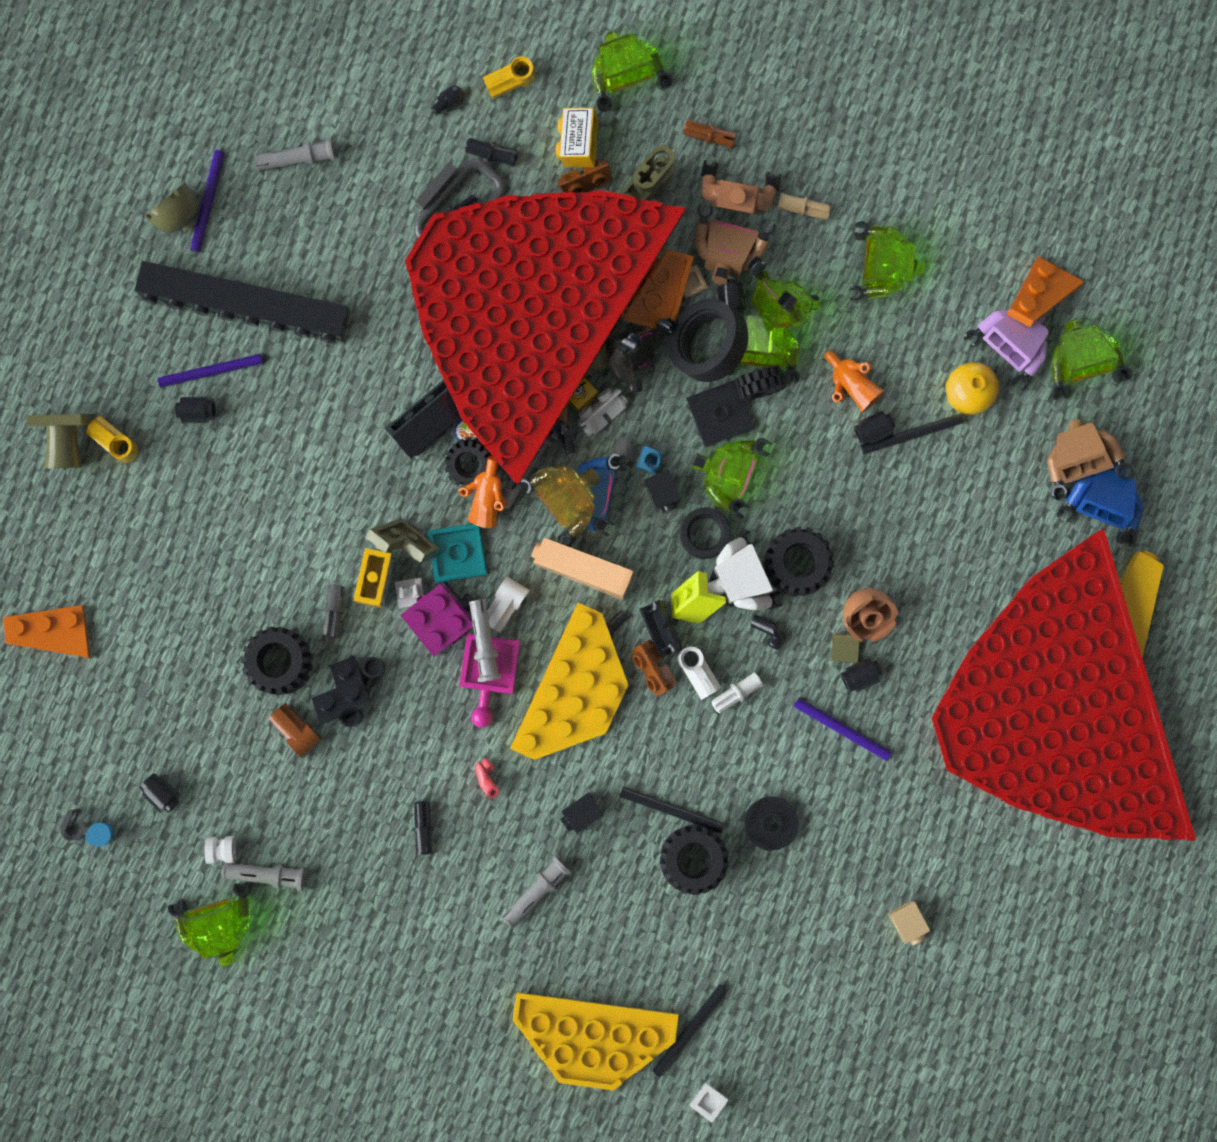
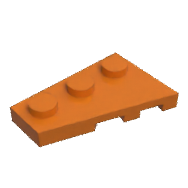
(1041, 291)
(50, 630)

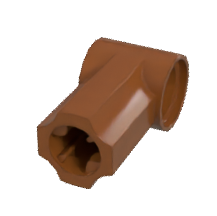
(297, 733)

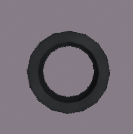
(710, 513)

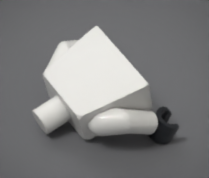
(742, 577)

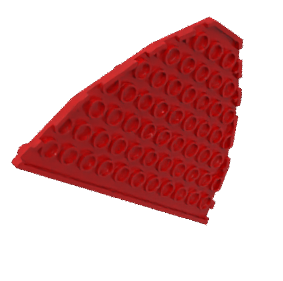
(525, 300)
(1062, 709)

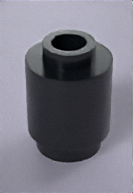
(733, 295)
(195, 409)
(874, 428)
(861, 675)
(159, 793)

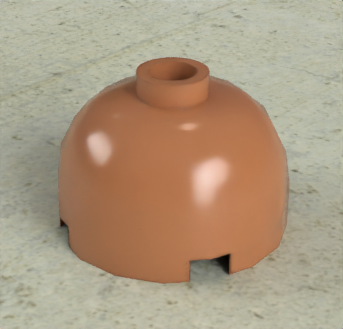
(869, 614)

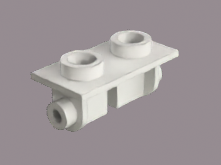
(607, 403)

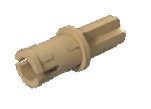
(804, 207)

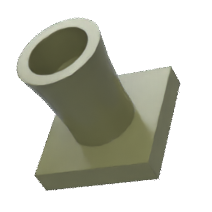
(62, 440)

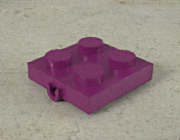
(438, 619)

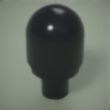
(448, 98)

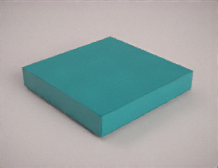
(459, 554)

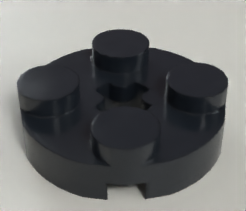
(785, 817)

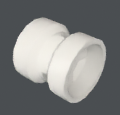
(220, 850)

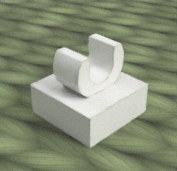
(408, 591)
(709, 1102)

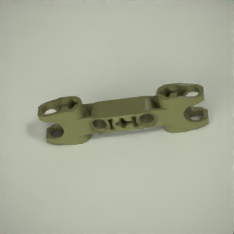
(650, 172)

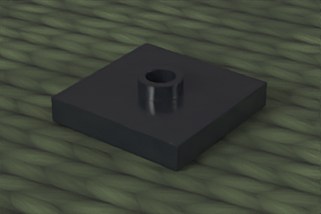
(719, 414)

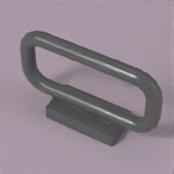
(446, 183)

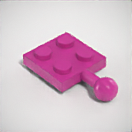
(507, 665)

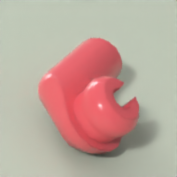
(485, 781)

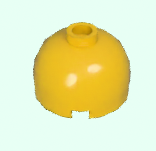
(972, 388)

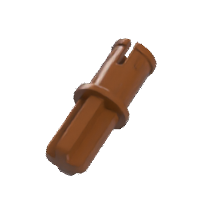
(709, 133)

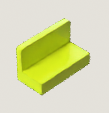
(693, 602)

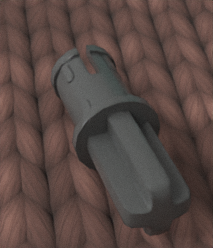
(333, 610)

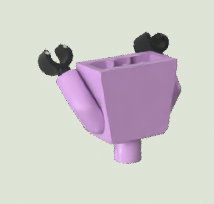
(1017, 343)

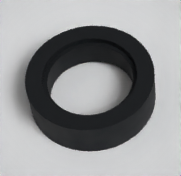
(731, 351)

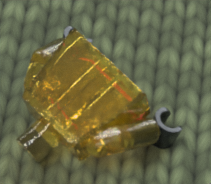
(565, 497)

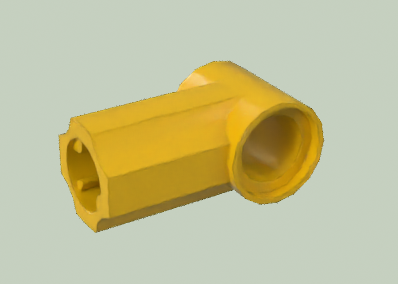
(506, 79)
(111, 439)

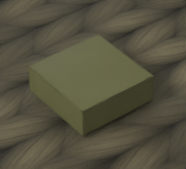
(844, 648)

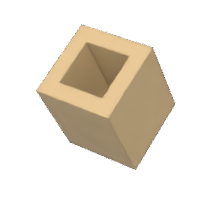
(909, 923)

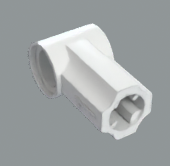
(507, 600)
(699, 674)

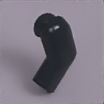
(771, 629)

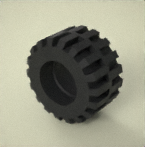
(799, 538)
(255, 653)
(718, 860)

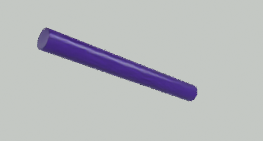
(207, 201)
(210, 370)
(842, 729)

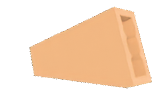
(583, 568)

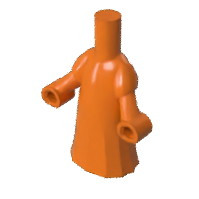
(858, 385)
(488, 496)

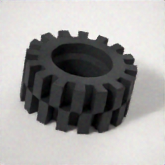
(760, 383)
(453, 460)

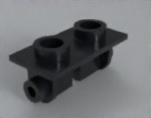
(660, 628)

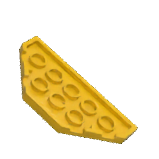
(576, 691)
(592, 1040)

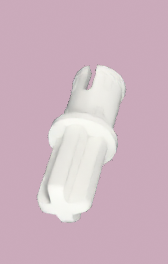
(737, 692)

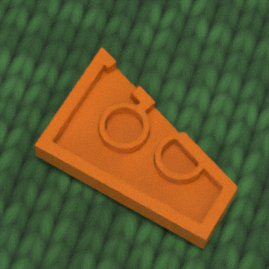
(661, 291)

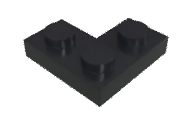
(348, 695)

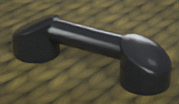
(373, 670)

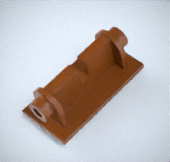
(591, 179)
(657, 679)

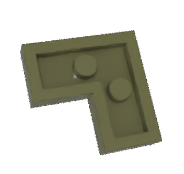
(402, 535)

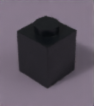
(662, 492)
(581, 814)

